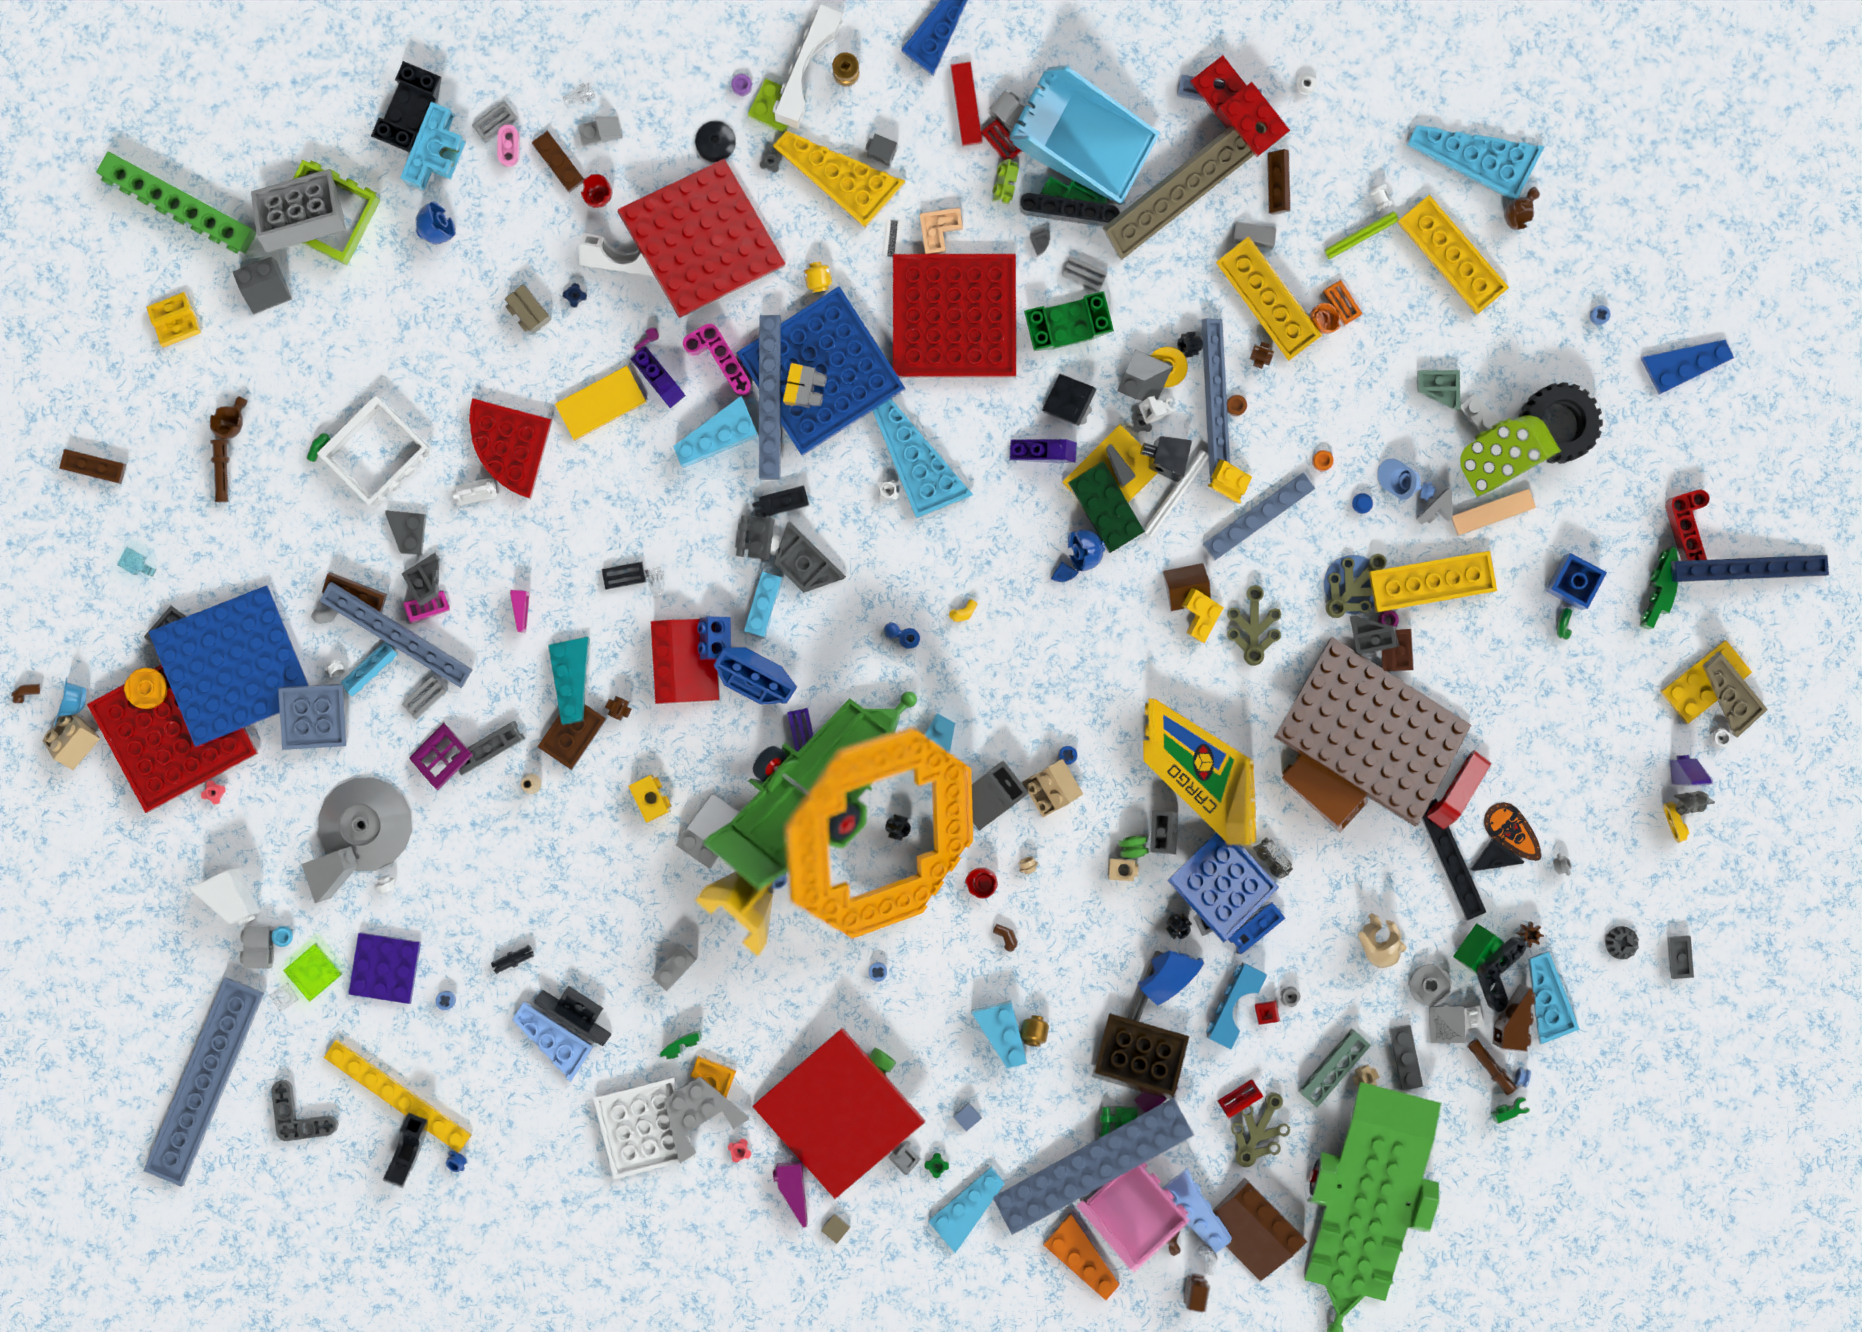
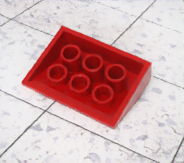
(677, 665)

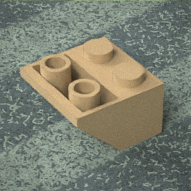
(70, 740)
(1052, 788)

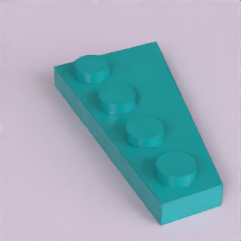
(569, 669)

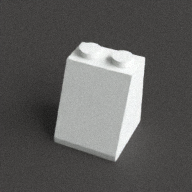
(228, 897)

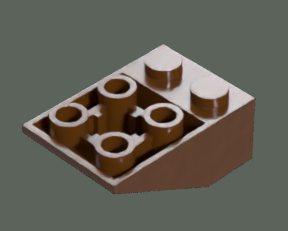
(1513, 1023)

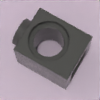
(881, 149)

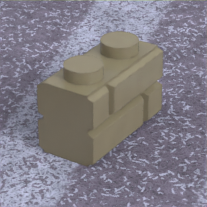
(527, 308)

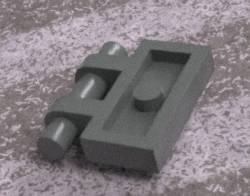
(760, 537)

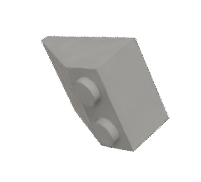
(709, 819)

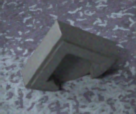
(1040, 241)

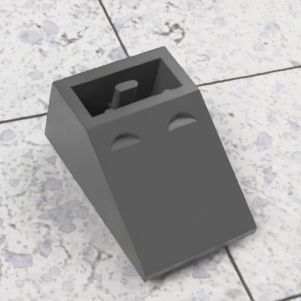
(995, 794)

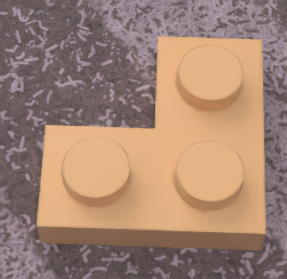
(933, 226)

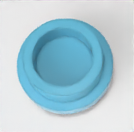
(282, 936)

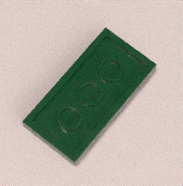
(1106, 507)

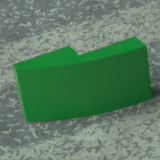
(674, 1048)

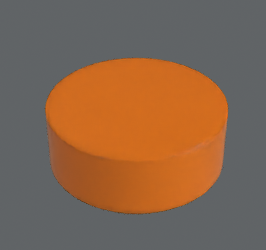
(1322, 460)

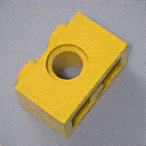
(641, 789)

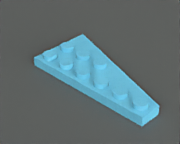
(1487, 160)
(922, 471)

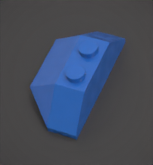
(754, 676)

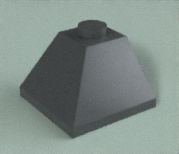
(1144, 376)

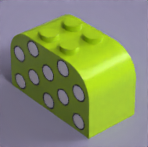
(1506, 452)

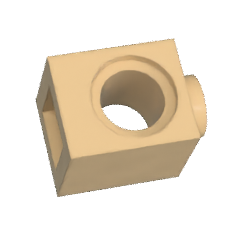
(1113, 866)

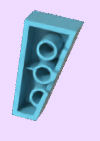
(721, 432)

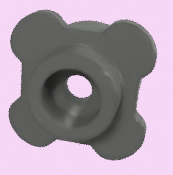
(774, 166)
(1136, 423)

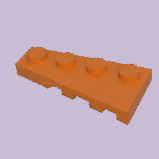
(1077, 1252)

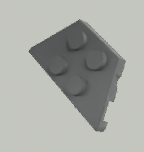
(804, 562)

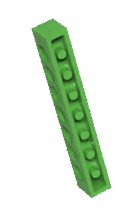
(112, 167)

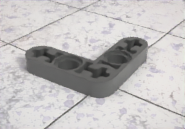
(290, 1120)

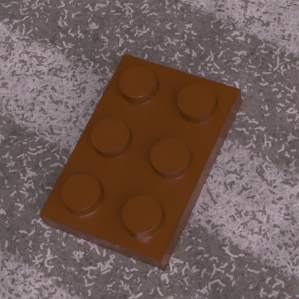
(570, 741)

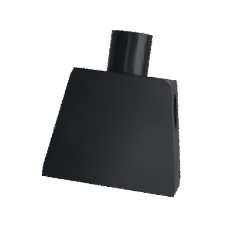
(1168, 456)

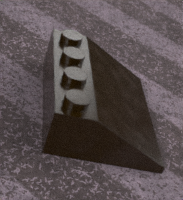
(1140, 1056)

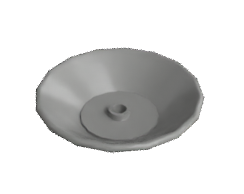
(385, 820)

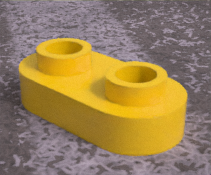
(1675, 822)

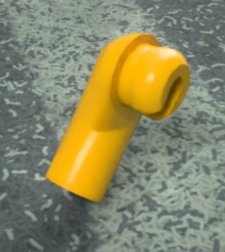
(965, 613)

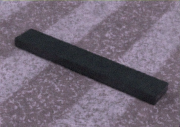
(1454, 867)

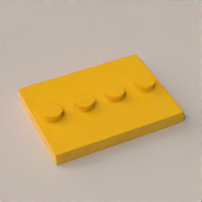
(1129, 450)

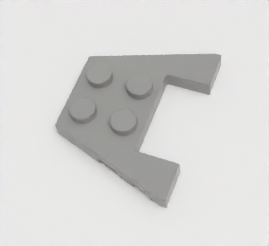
(692, 1107)

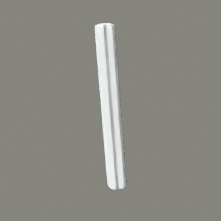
(1176, 493)

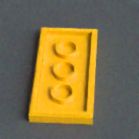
(600, 403)

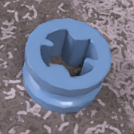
(1607, 314)
(877, 965)
(439, 998)
(1522, 1077)

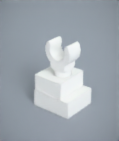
(1155, 409)

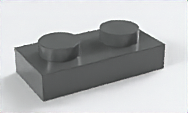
(1680, 957)

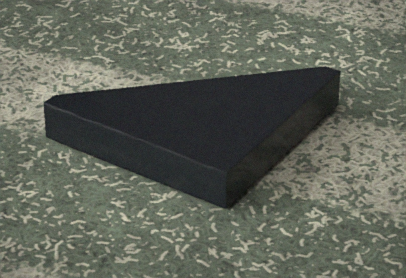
(1495, 856)

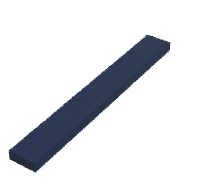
(1749, 568)

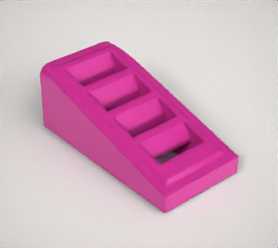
(520, 606)
(412, 619)

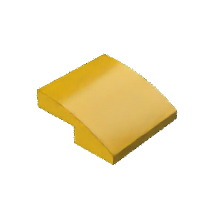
(173, 319)

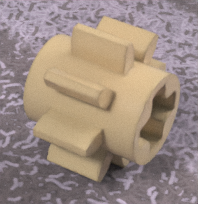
(1365, 1075)

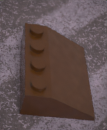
(1258, 1230)

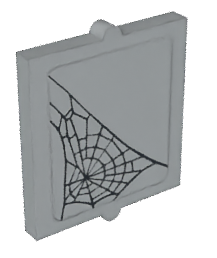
(1447, 1024)

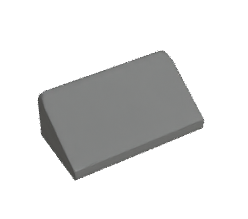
(1260, 235)

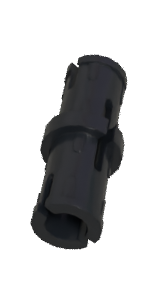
(512, 959)

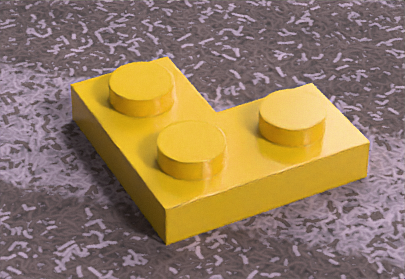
(1205, 612)

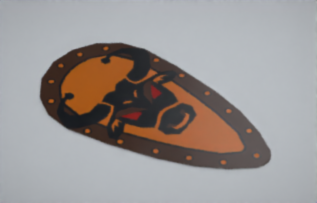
(1512, 830)

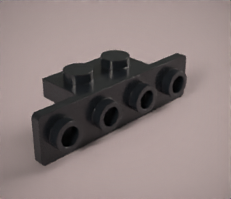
(575, 1011)

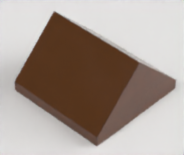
(1181, 580)

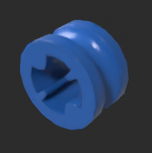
(1074, 753)

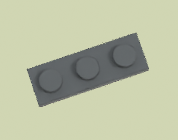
(1406, 1057)

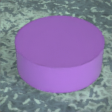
(741, 85)

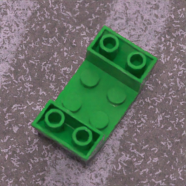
(1069, 322)

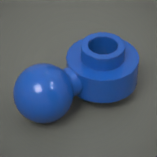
(892, 631)

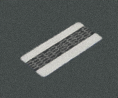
(893, 238)

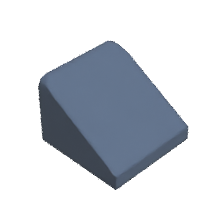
(967, 1116)

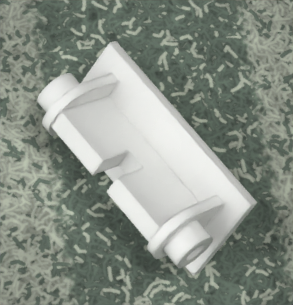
(475, 491)

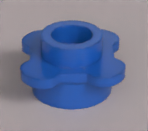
(456, 1162)

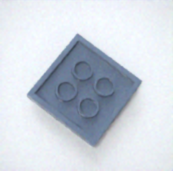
(312, 716)

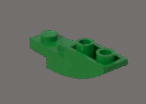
(1665, 593)

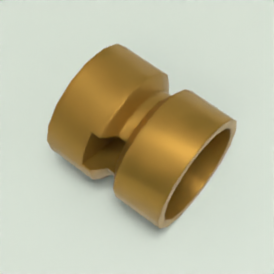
(845, 69)

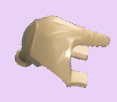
(1384, 953)

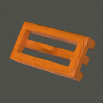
(1351, 317)

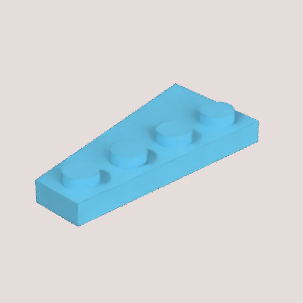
(1551, 1003)
(964, 1211)

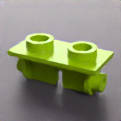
(1006, 172)

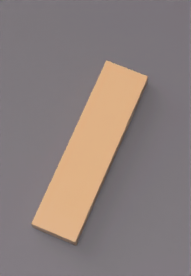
(1493, 512)

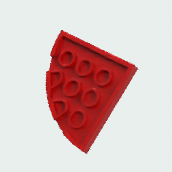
(509, 444)

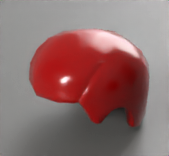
(596, 191)
(981, 882)

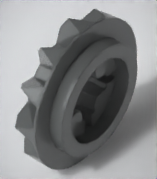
(1614, 948)

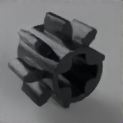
(1190, 344)
(898, 827)
(1178, 926)

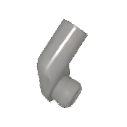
(324, 616)

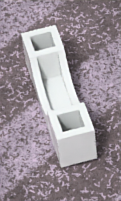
(597, 253)

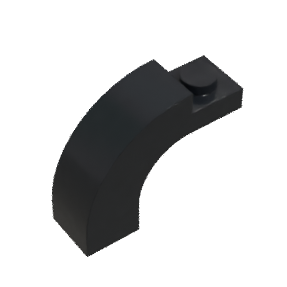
(407, 1151)

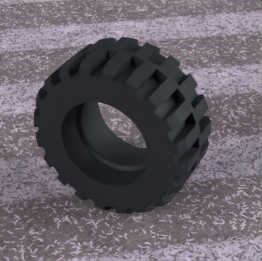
(1583, 409)

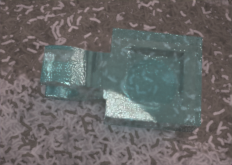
(134, 562)

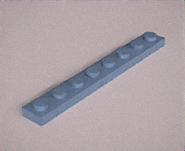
(1215, 392)
(769, 397)
(396, 635)

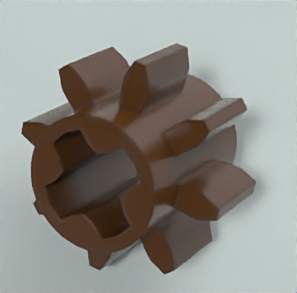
(1261, 355)
(618, 708)
(1535, 934)

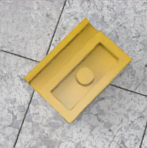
(1229, 481)

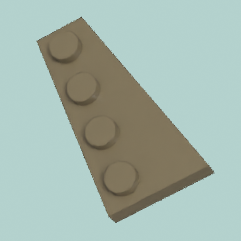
(1734, 695)

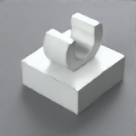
(1473, 1017)

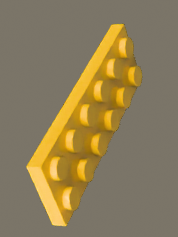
(1452, 254)
(1268, 298)
(1432, 581)

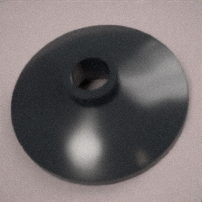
(722, 148)

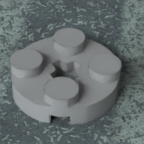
(1418, 983)

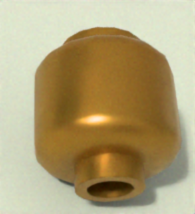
(1034, 1031)

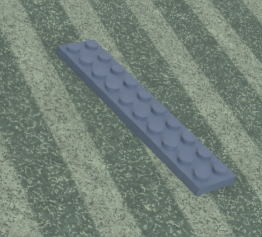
(204, 1081)
(1093, 1166)

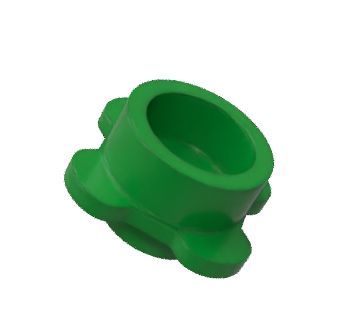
(936, 1171)

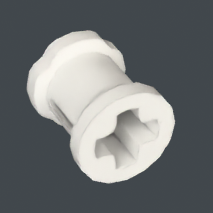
(1381, 197)

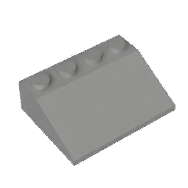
(297, 211)

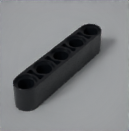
(1059, 213)

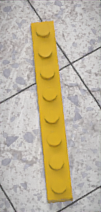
(396, 1095)

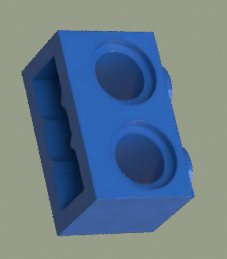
(720, 638)

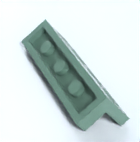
(1330, 1064)

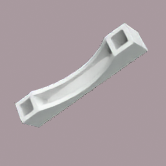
(823, 30)

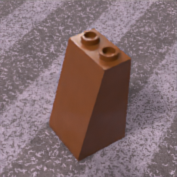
(1324, 792)

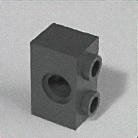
(1164, 832)

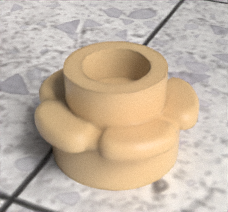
(1028, 865)

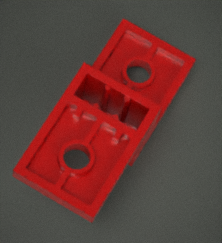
(1240, 106)

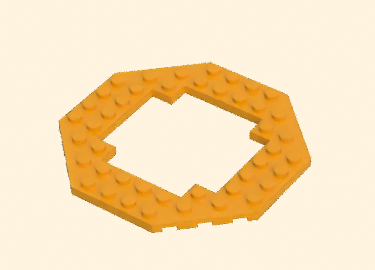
(859, 766)

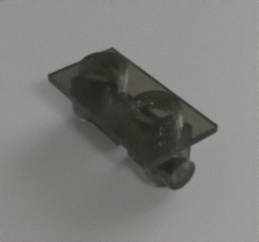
(1692, 802)
(1278, 866)

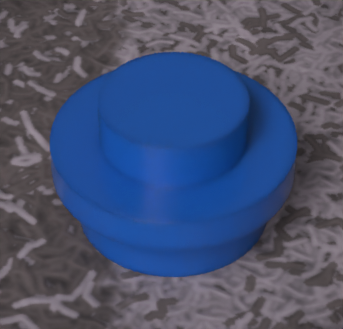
(1362, 503)

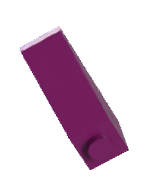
(791, 1185)

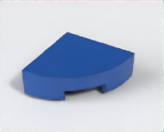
(1064, 573)

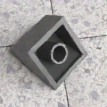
(262, 285)

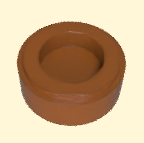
(1236, 405)

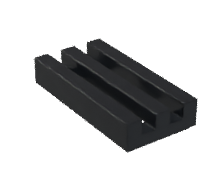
(623, 567)

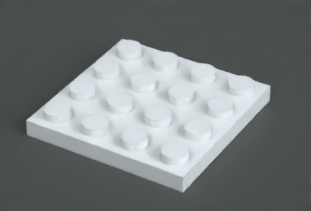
(638, 1128)

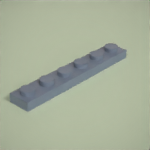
(1259, 516)

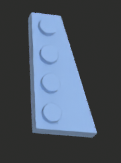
(556, 1041)

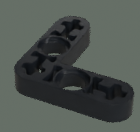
(1512, 951)

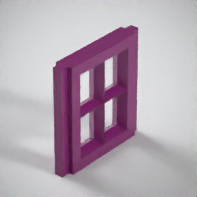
(452, 767)

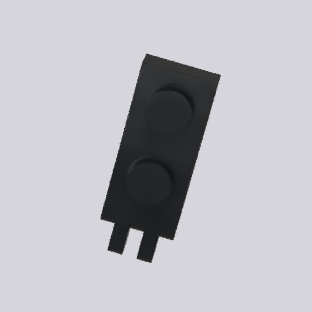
(782, 501)

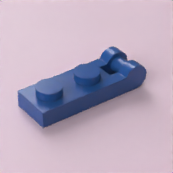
(1257, 927)

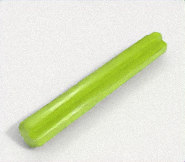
(1361, 235)

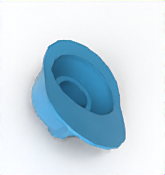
(73, 700)

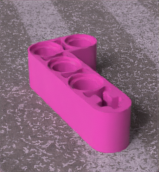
(723, 361)

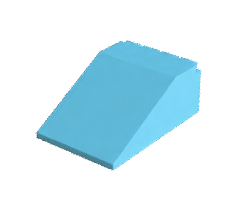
(1083, 133)

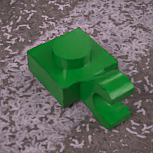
(1506, 1112)

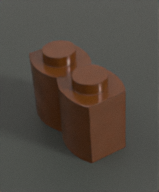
(1196, 1293)

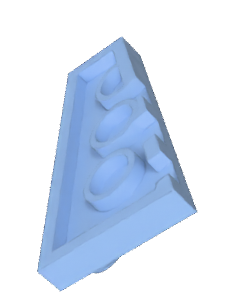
(1200, 1214)

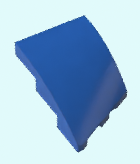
(1171, 976)

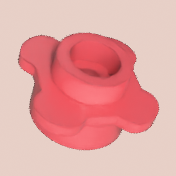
(219, 791)
(745, 1153)

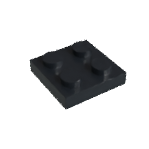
(1069, 399)

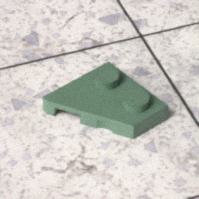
(1440, 386)

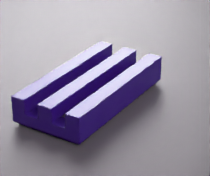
(793, 729)

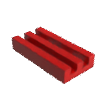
(1012, 155)
(1241, 1100)

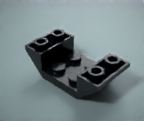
(408, 106)

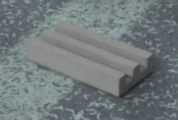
(491, 114)
(1087, 266)
(410, 709)

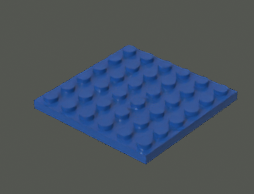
(837, 344)
(228, 664)

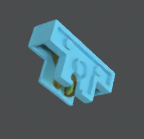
(434, 148)

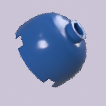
(433, 225)
(1086, 548)

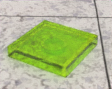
(312, 972)

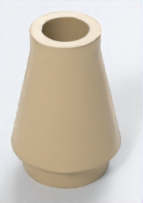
(535, 783)

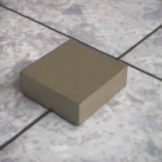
(835, 1228)

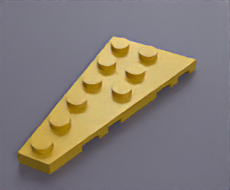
(846, 181)

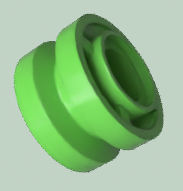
(1133, 847)

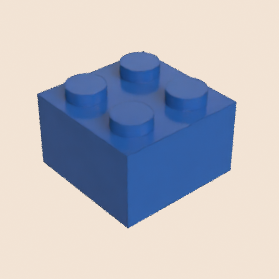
(1576, 581)

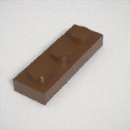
(558, 161)
(1278, 181)
(92, 466)
(368, 595)

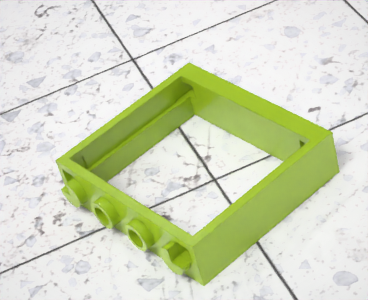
(344, 257)

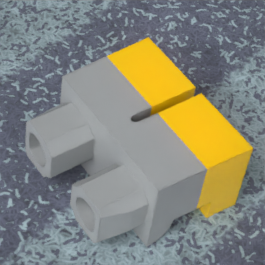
(801, 386)

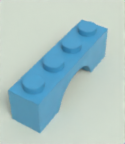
(1246, 981)

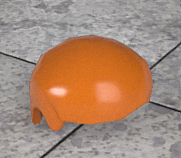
(1325, 318)

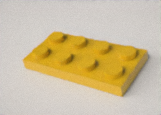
(1692, 691)

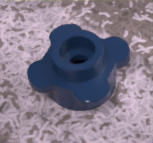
(574, 289)

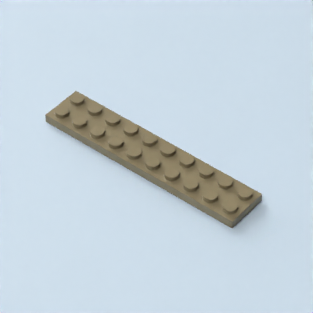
(1178, 191)

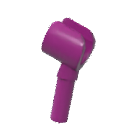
(652, 335)

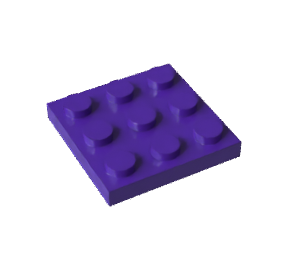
(384, 968)

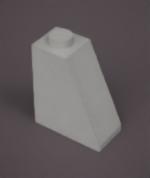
(329, 873)

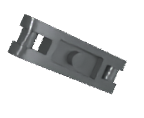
(491, 746)

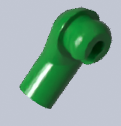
(317, 445)
(1563, 621)

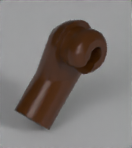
(19, 693)
(1008, 936)

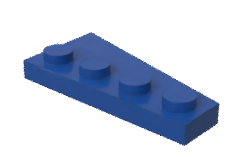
(933, 36)
(1681, 365)

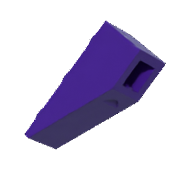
(657, 377)
(1043, 450)

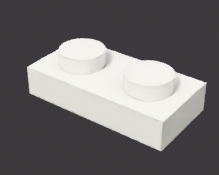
(1478, 413)

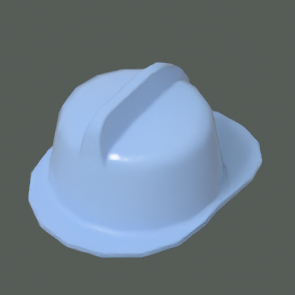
(1398, 478)

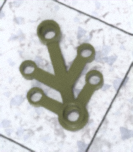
(1352, 589)
(1254, 629)
(1258, 1134)

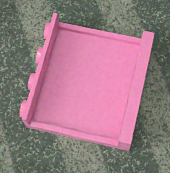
(1135, 1215)

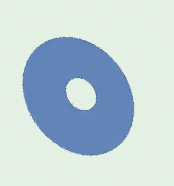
(1360, 565)

